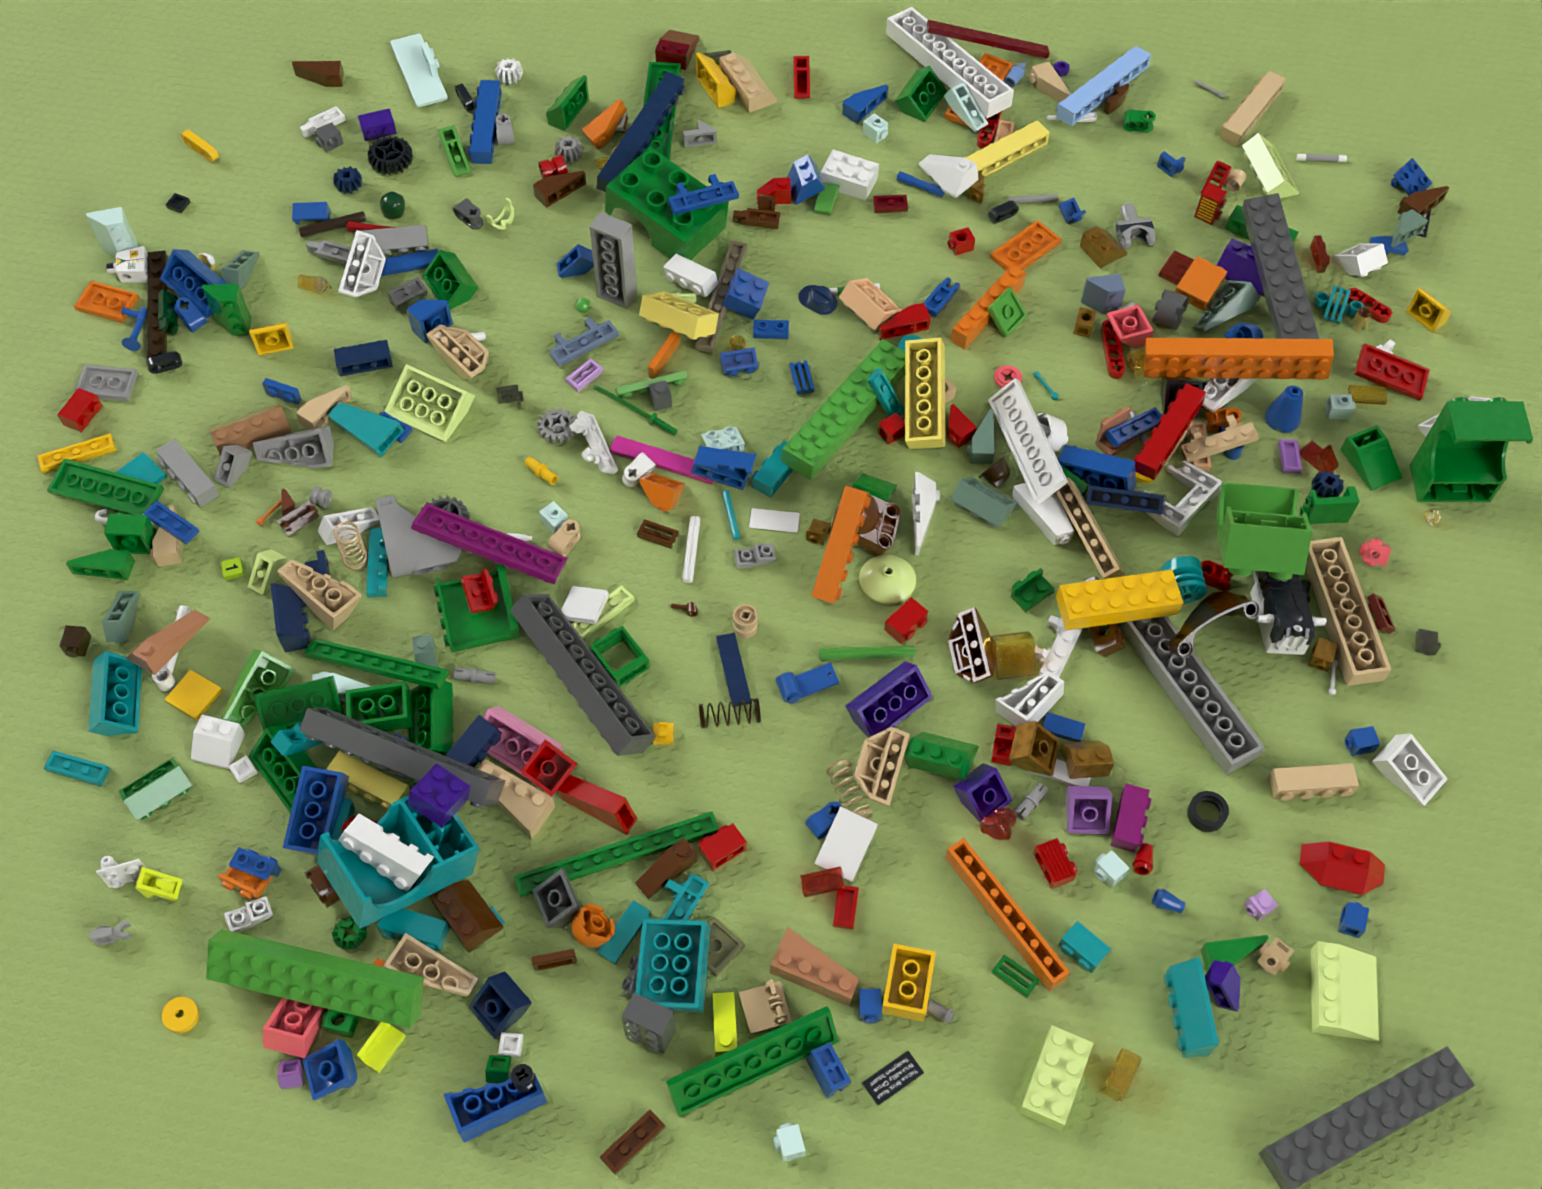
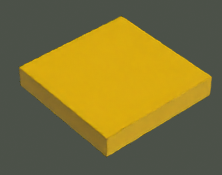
(193, 695)

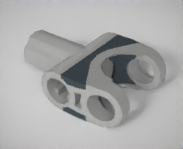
(1133, 227)

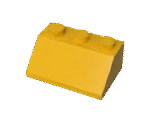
(714, 81)

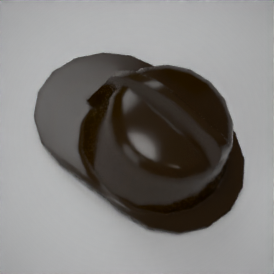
(997, 473)

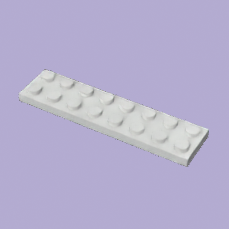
(1027, 441)

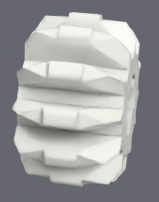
(509, 71)

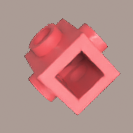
(1380, 550)

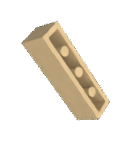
(1313, 781)

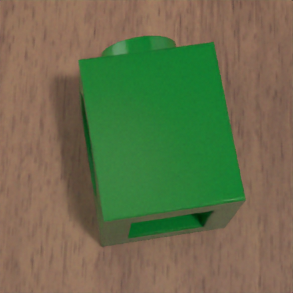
(345, 1029)

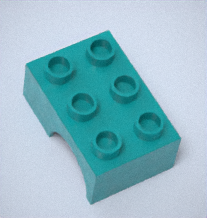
(375, 896)

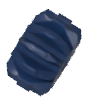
(347, 180)
(1327, 484)

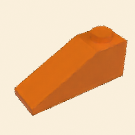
(603, 126)

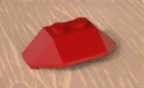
(1342, 867)

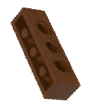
(1109, 643)

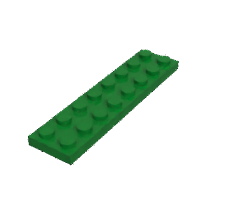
(751, 1061)

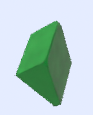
(497, 1069)

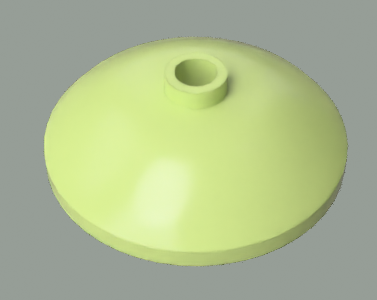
(884, 587)

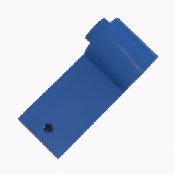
(802, 685)

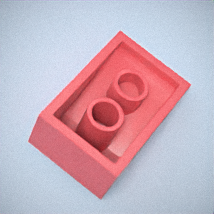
(293, 1027)

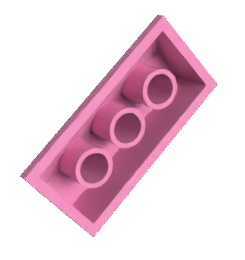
(517, 739)

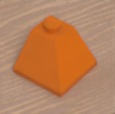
(662, 490)

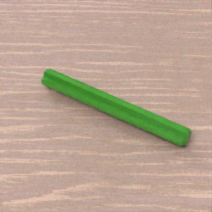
(866, 652)

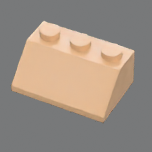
(869, 303)

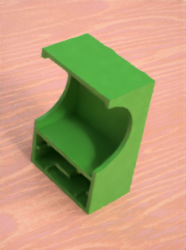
(1262, 530)

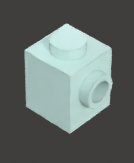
(875, 128)
(1339, 406)
(553, 517)
(1110, 868)
(789, 1141)

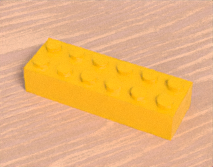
(1119, 599)

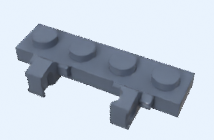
(594, 337)

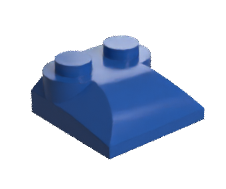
(330, 1069)

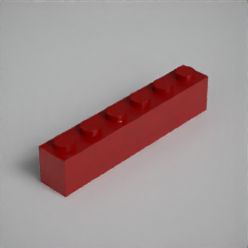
(1170, 431)

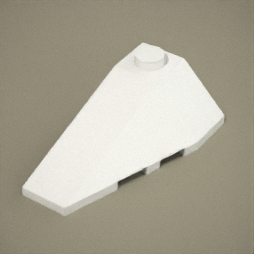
(950, 172)
(1222, 390)

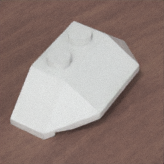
(363, 266)

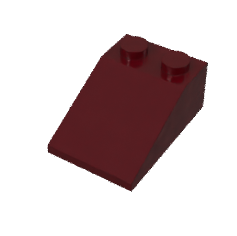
(676, 48)

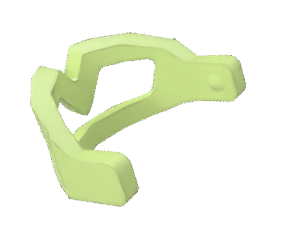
(508, 207)

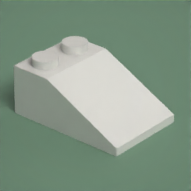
(1410, 768)

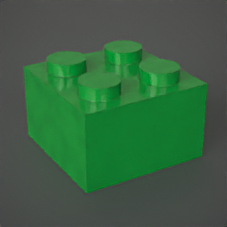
(130, 532)

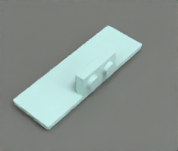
(419, 69)

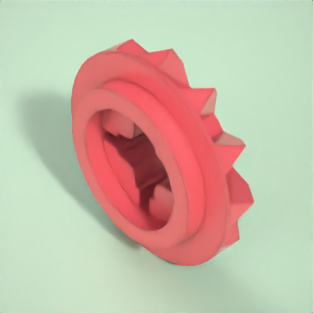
(1005, 371)

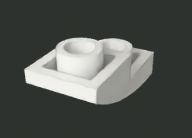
(248, 916)

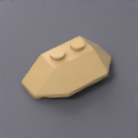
(459, 350)
(880, 764)

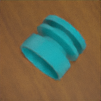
(1188, 577)

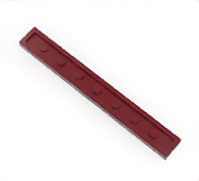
(987, 39)

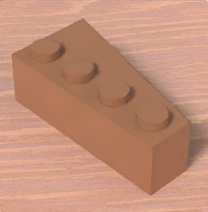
(810, 968)

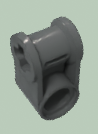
(468, 214)

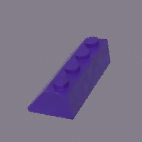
(1240, 264)
(889, 700)

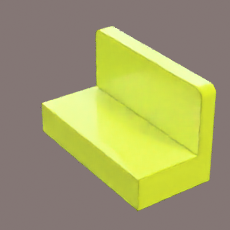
(380, 1046)

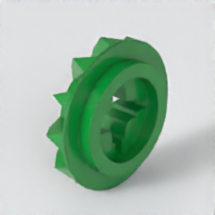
(351, 941)

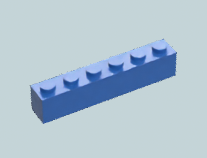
(484, 126)

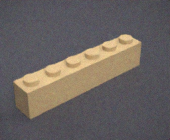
(1252, 108)
(1089, 531)

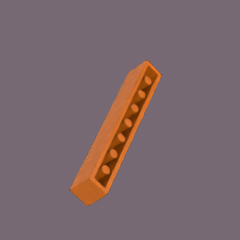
(1007, 915)

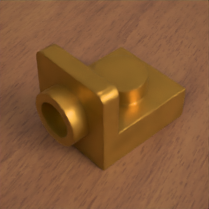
(976, 190)
(818, 531)

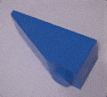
(864, 102)

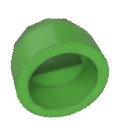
(582, 305)

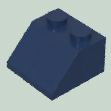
(499, 1004)

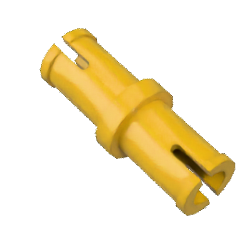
(541, 470)

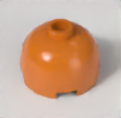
(592, 926)

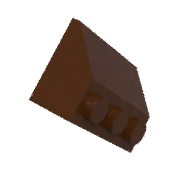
(466, 914)

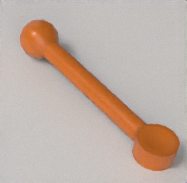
(260, 521)

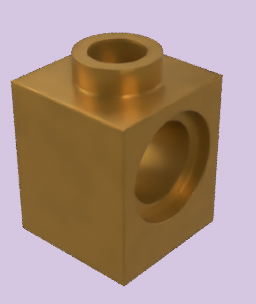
(1084, 322)
(1323, 654)

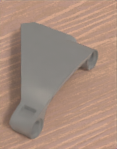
(408, 549)

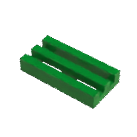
(1009, 981)

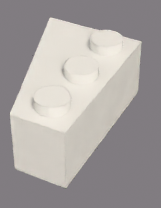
(1031, 700)

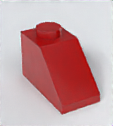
(777, 186)
(959, 427)

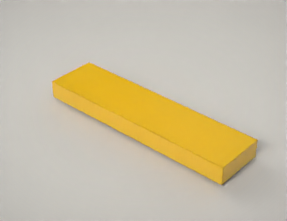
(77, 452)

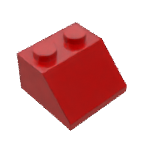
(548, 767)

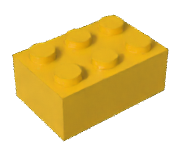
(908, 982)

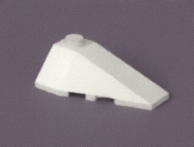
(924, 501)

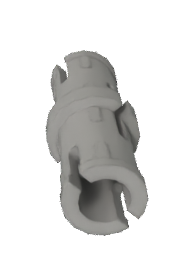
(474, 675)
(1031, 801)

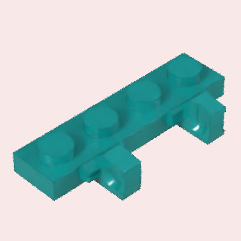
(686, 897)

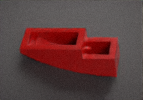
(801, 77)

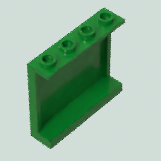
(476, 629)

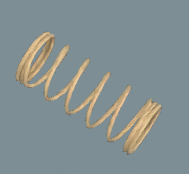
(356, 538)
(842, 772)

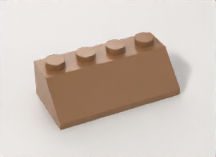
(251, 428)

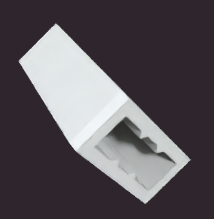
(1047, 516)

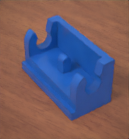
(310, 211)
(828, 1070)

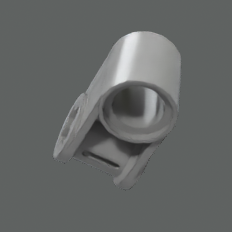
(504, 129)

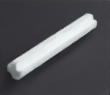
(691, 549)

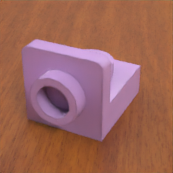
(1260, 905)

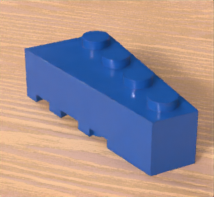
(1099, 468)
(491, 1106)

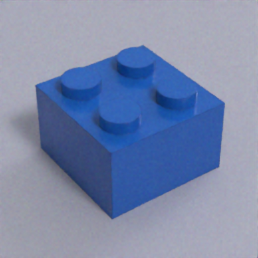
(745, 294)

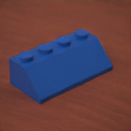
(186, 275)
(315, 808)

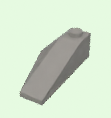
(305, 448)

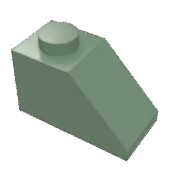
(425, 650)

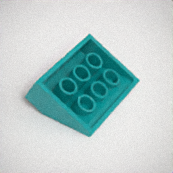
(674, 963)

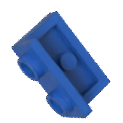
(771, 329)
(739, 361)
(255, 864)

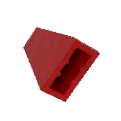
(598, 803)

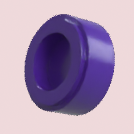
(1061, 68)

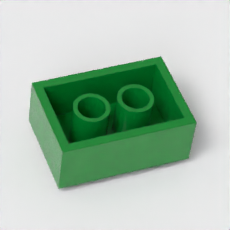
(381, 706)

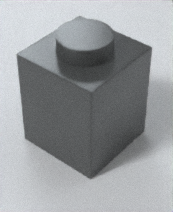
(660, 395)

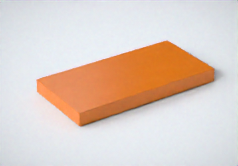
(1026, 247)

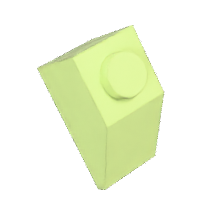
(265, 570)

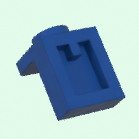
(1170, 165)

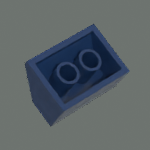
(290, 618)

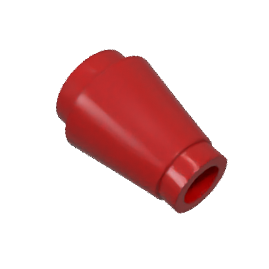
(1144, 860)

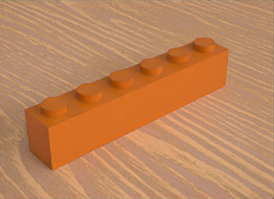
(978, 316)
(840, 544)

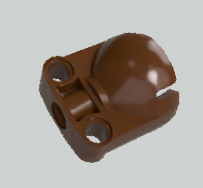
(879, 526)

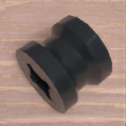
(527, 1081)

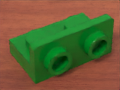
(1031, 590)

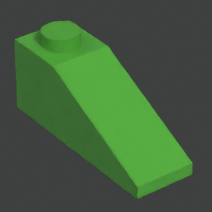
(453, 150)

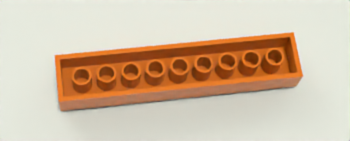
(1238, 358)

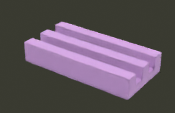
(586, 377)

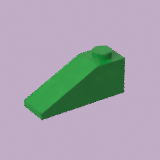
(106, 564)
(1231, 950)

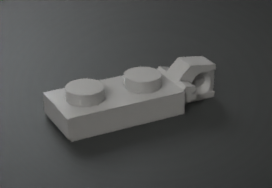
(329, 251)

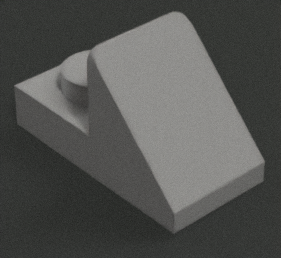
(701, 136)

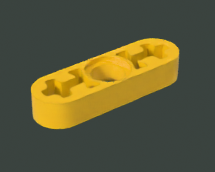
(199, 145)

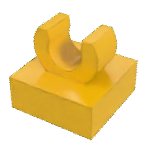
(664, 733)

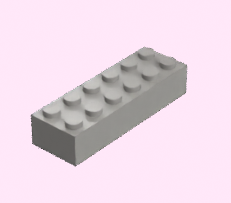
(613, 260)

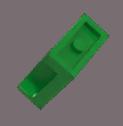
(1330, 509)

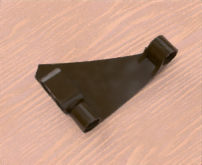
(1208, 610)

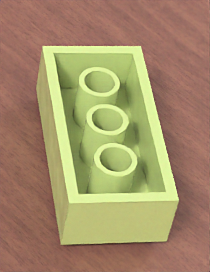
(1056, 1078)

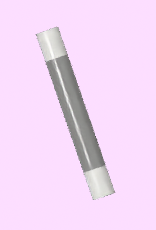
(1318, 157)

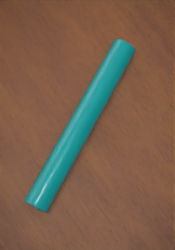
(731, 516)

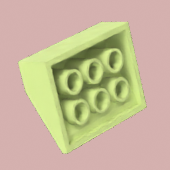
(428, 403)
(1344, 992)

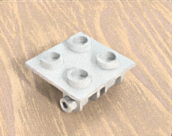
(116, 874)

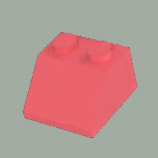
(1131, 325)

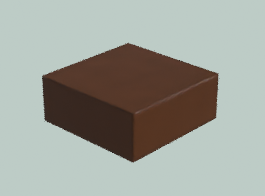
(766, 202)

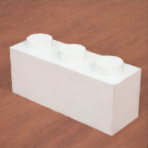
(690, 275)

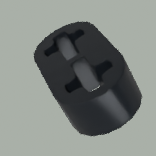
(464, 96)
(1003, 212)
(164, 362)

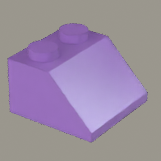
(1088, 809)

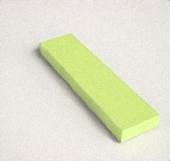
(615, 603)

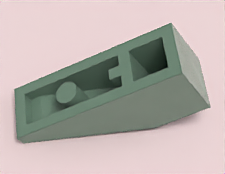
(1409, 226)
(240, 268)
(982, 443)
(120, 617)

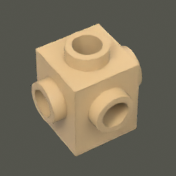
(1275, 956)

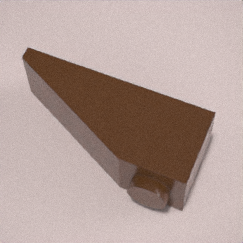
(320, 72)
(556, 187)
(1423, 201)
(668, 866)

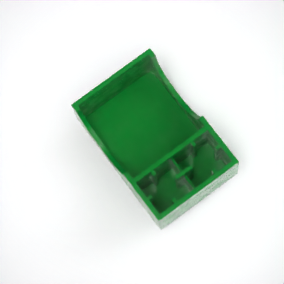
(645, 191)
(1467, 450)

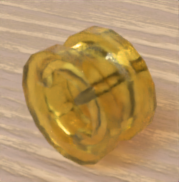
(737, 339)

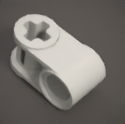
(638, 468)

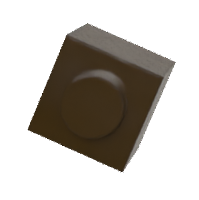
(75, 641)

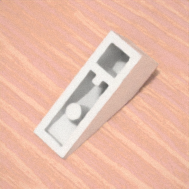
(363, 518)

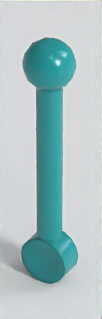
(1054, 395)

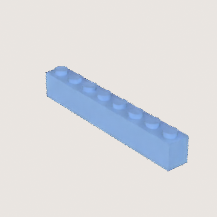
(1103, 85)

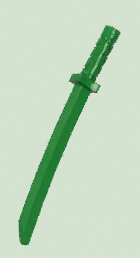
(652, 419)

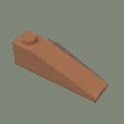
(162, 646)

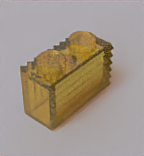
(1121, 1075)

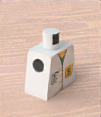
(130, 265)

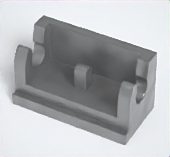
(406, 292)

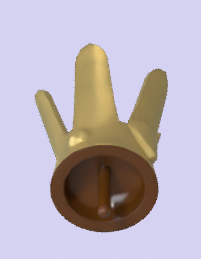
(1362, 316)

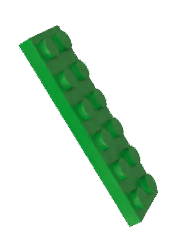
(104, 488)

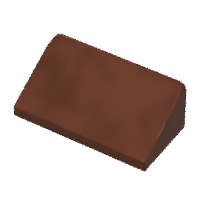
(287, 502)

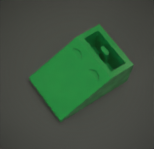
(1372, 457)

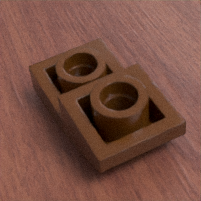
(1117, 100)

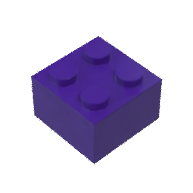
(438, 795)

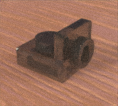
(510, 394)
(1427, 642)

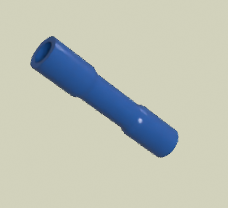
(912, 181)

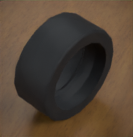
(1213, 798)

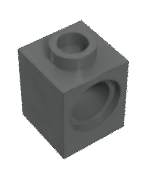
(328, 137)

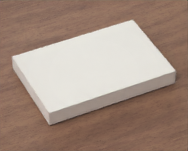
(846, 842)

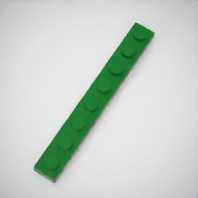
(376, 663)

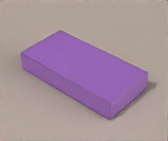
(1289, 456)

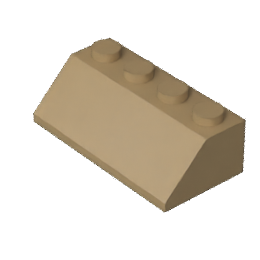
(749, 85)

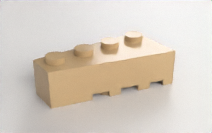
(521, 801)

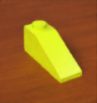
(724, 1022)

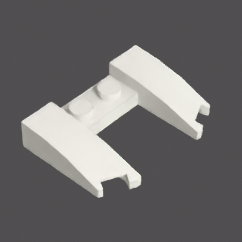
(1203, 489)

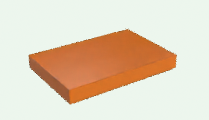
(106, 301)

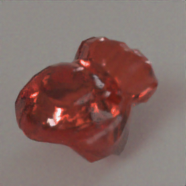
(999, 824)

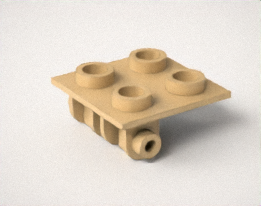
(765, 1007)

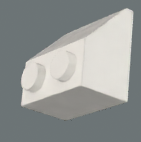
(1362, 258)
(216, 741)

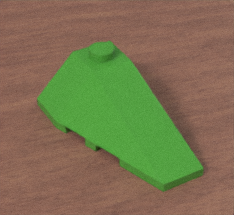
(258, 675)

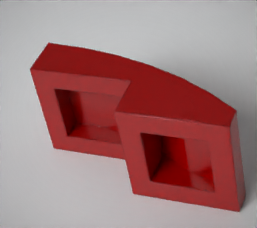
(1002, 744)

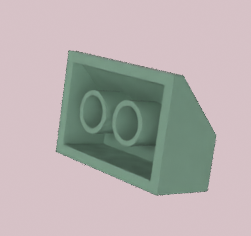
(983, 501)

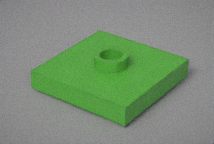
(1007, 312)

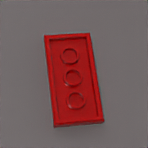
(1392, 371)

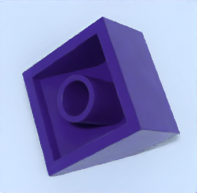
(983, 791)

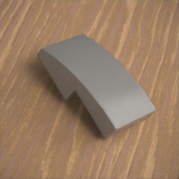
(753, 557)

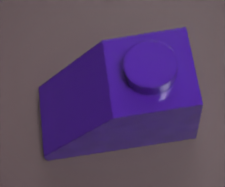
(1224, 985)

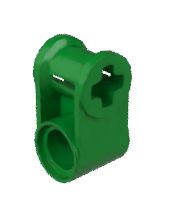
(1137, 120)

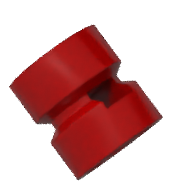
(554, 167)

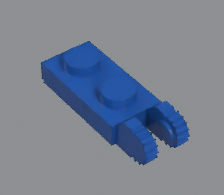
(940, 297)

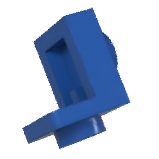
(1071, 211)

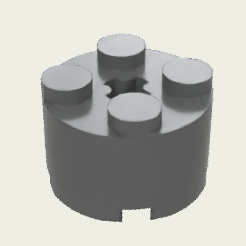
(1170, 309)

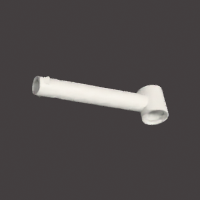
(167, 670)

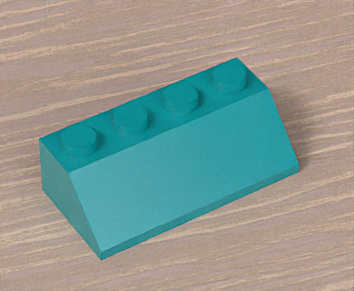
(114, 695)
(1191, 1009)

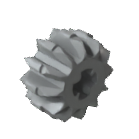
(569, 148)

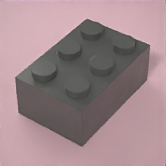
(648, 1024)

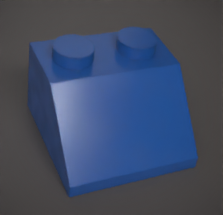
(804, 179)
(428, 315)

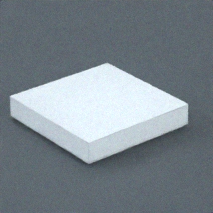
(584, 604)

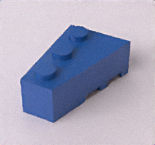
(723, 466)

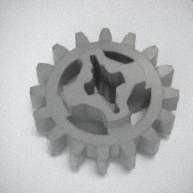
(556, 425)

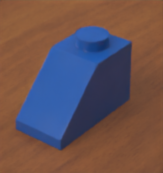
(576, 262)

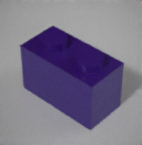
(377, 124)

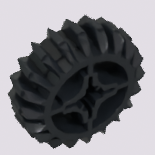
(390, 155)

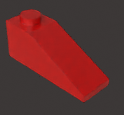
(908, 321)

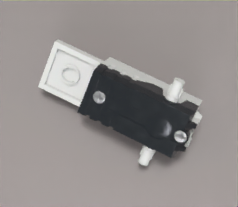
(1283, 614)

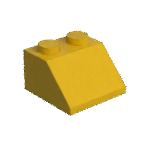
(1428, 310)
(272, 338)

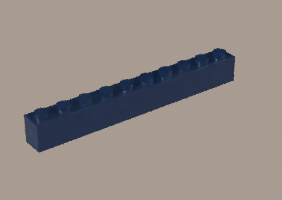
(643, 128)

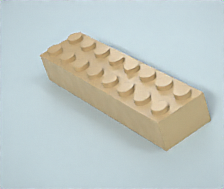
(1346, 612)

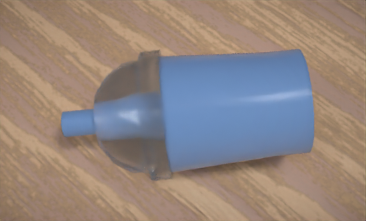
(1016, 73)

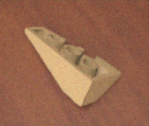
(326, 597)
(438, 972)

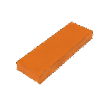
(663, 354)

